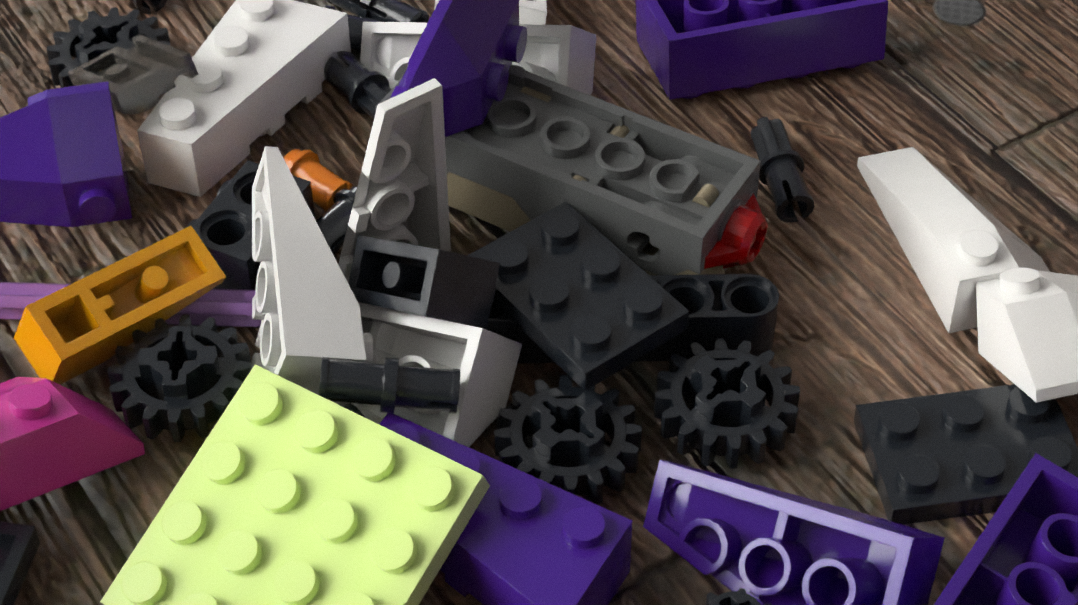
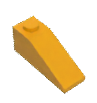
(96, 314)

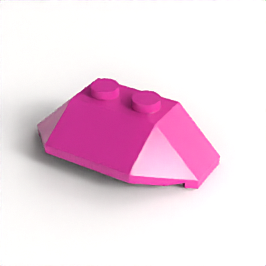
(55, 438)

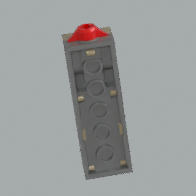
(641, 183)

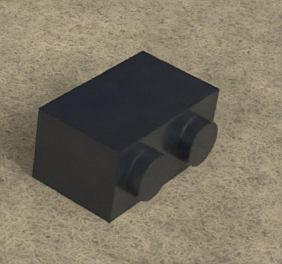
(423, 281)

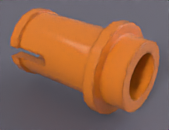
(324, 183)

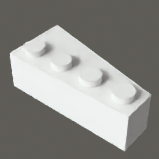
(249, 76)

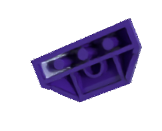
(470, 54)

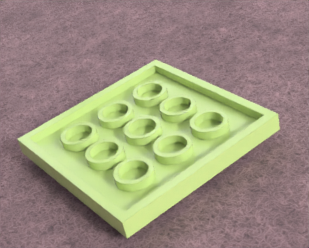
(300, 510)

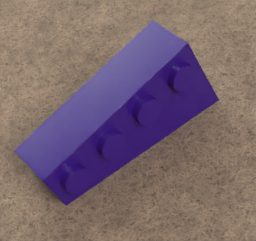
(529, 536)

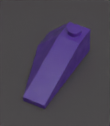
(63, 160)
(788, 545)

